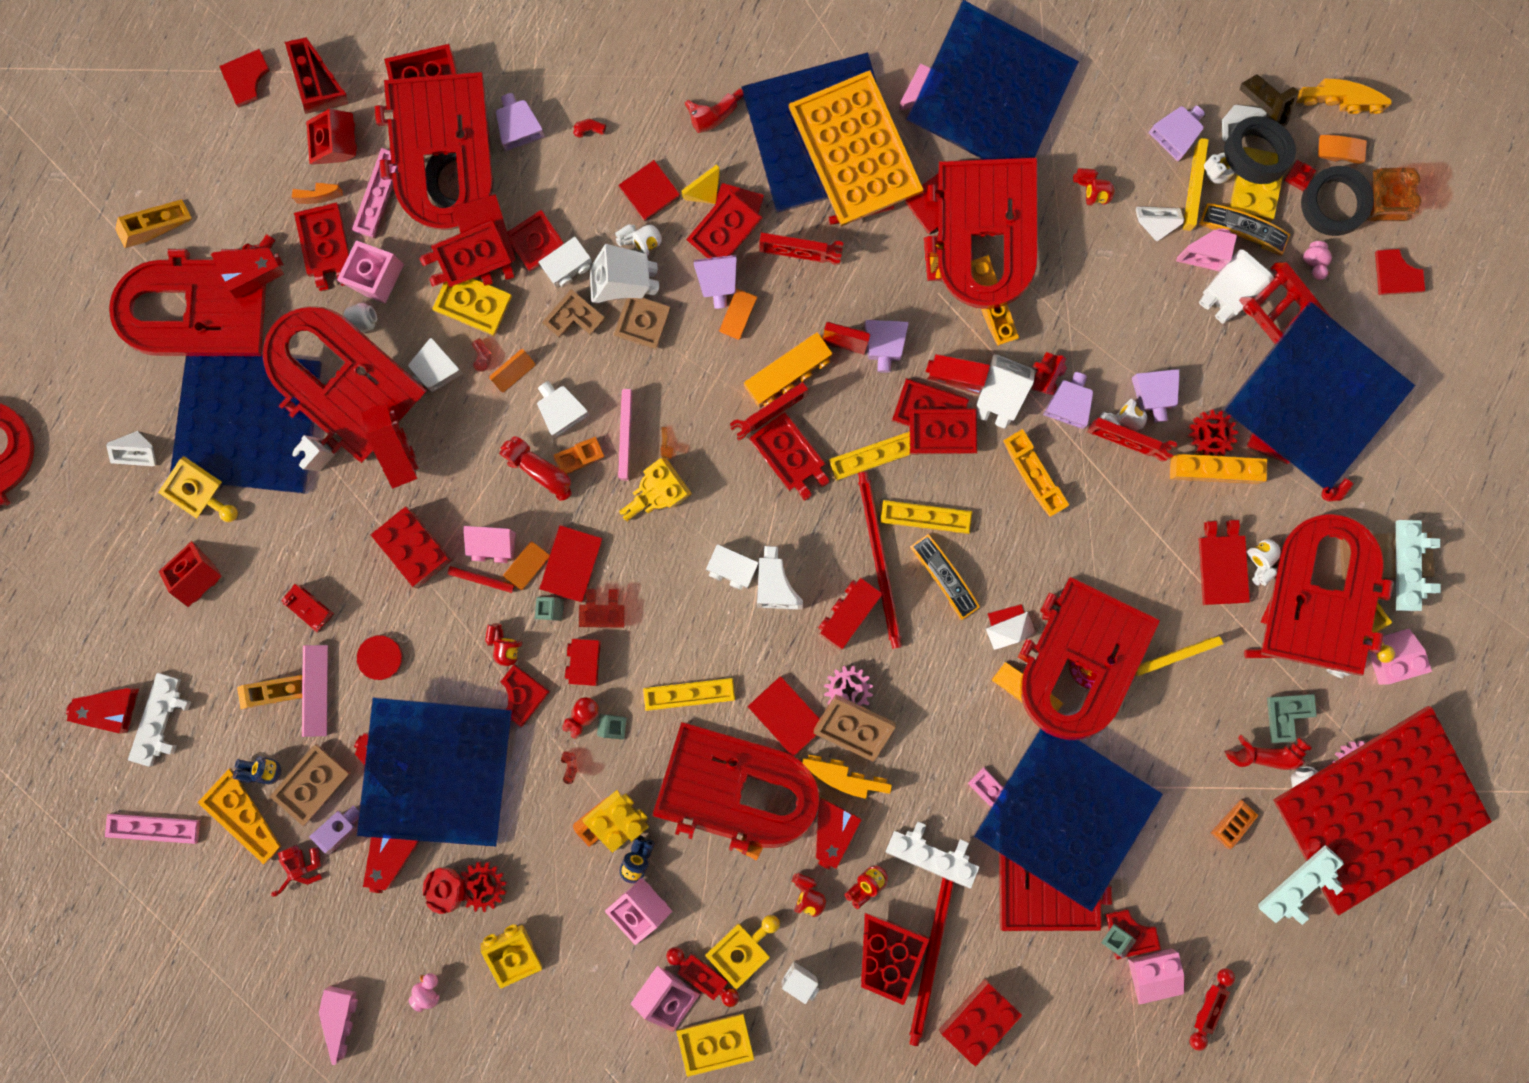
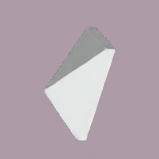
(1236, 115)
(1159, 220)
(131, 450)
(1010, 631)

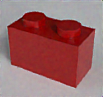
(583, 662)

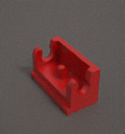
(307, 607)

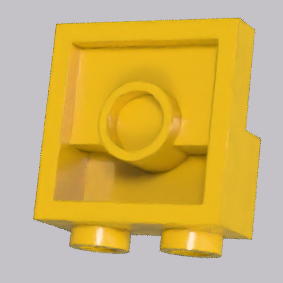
(616, 821)
(510, 955)

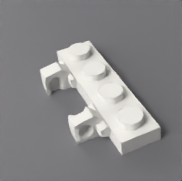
(150, 735)
(949, 865)

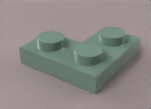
(1282, 713)

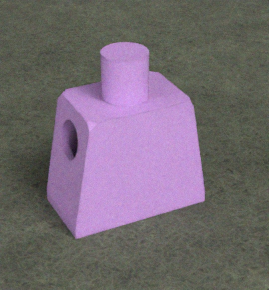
(517, 123)
(1178, 130)
(717, 278)
(885, 342)
(1157, 392)
(1071, 402)
(328, 837)

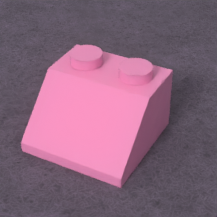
(1210, 251)
(371, 271)
(489, 543)
(1408, 662)
(638, 911)
(1157, 975)
(664, 999)

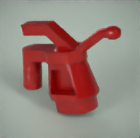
(294, 865)

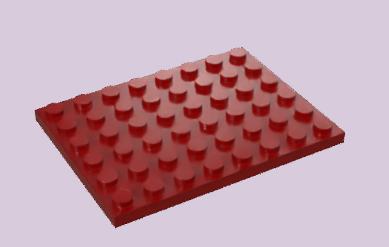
(1385, 808)

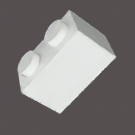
(566, 263)
(732, 567)
(800, 983)

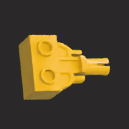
(660, 488)

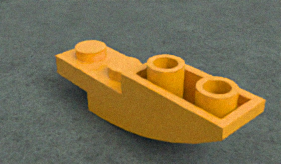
(1351, 96)
(998, 319)
(836, 776)

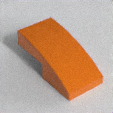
(1342, 148)
(322, 193)
(738, 314)
(579, 456)

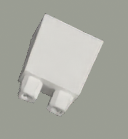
(622, 274)
(1238, 279)
(1004, 390)
(773, 585)

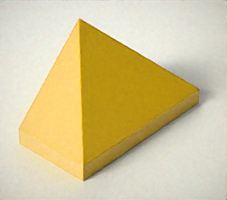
(703, 188)

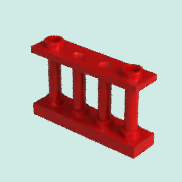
(1296, 291)

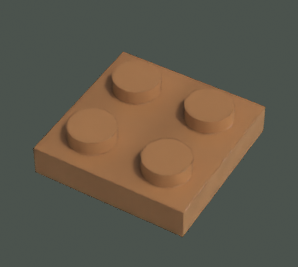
(642, 322)

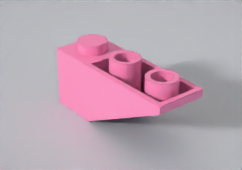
(335, 1019)

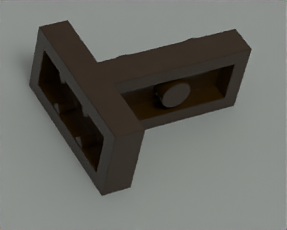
(1274, 103)

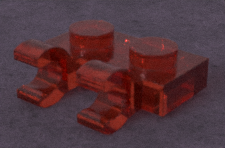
(602, 615)

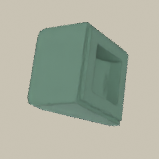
(549, 608)
(611, 726)
(1118, 941)

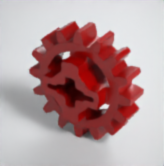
(1219, 437)
(492, 889)

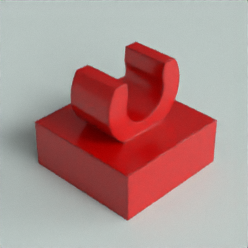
(1300, 175)

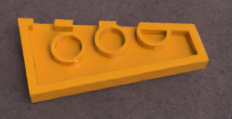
(237, 813)

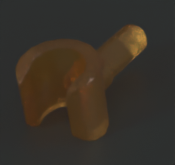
(666, 451)

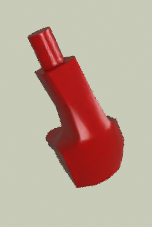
(707, 118)

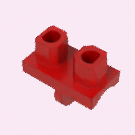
(1048, 372)

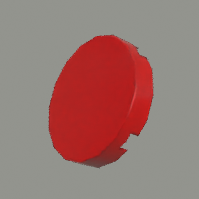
(379, 657)
(443, 890)

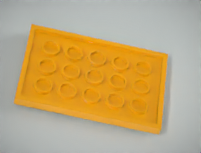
(855, 148)

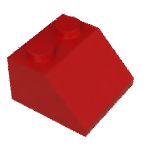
(331, 137)
(189, 574)

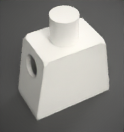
(433, 367)
(560, 409)

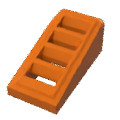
(1230, 842)

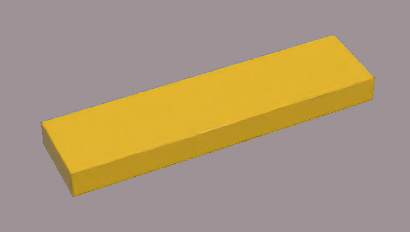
(1195, 184)
(870, 456)
(926, 517)
(1179, 655)
(689, 694)

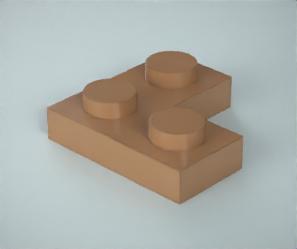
(570, 310)

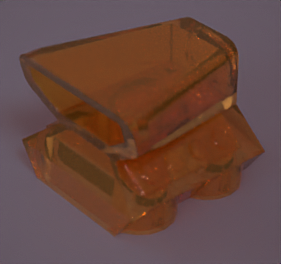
(1395, 194)

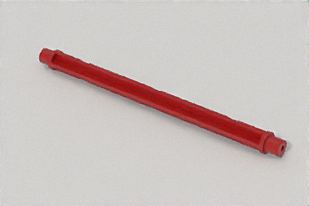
(879, 558)
(931, 962)

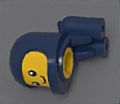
(261, 770)
(635, 862)

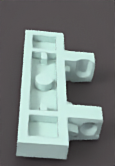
(1409, 551)
(1289, 895)

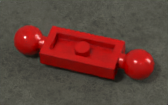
(702, 976)
(1212, 1009)

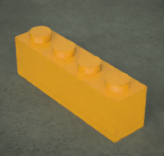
(788, 369)
(1218, 469)

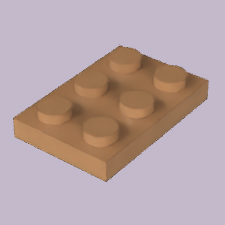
(854, 728)
(310, 785)

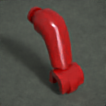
(542, 471)
(1284, 758)

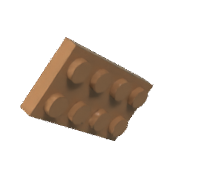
(1387, 544)

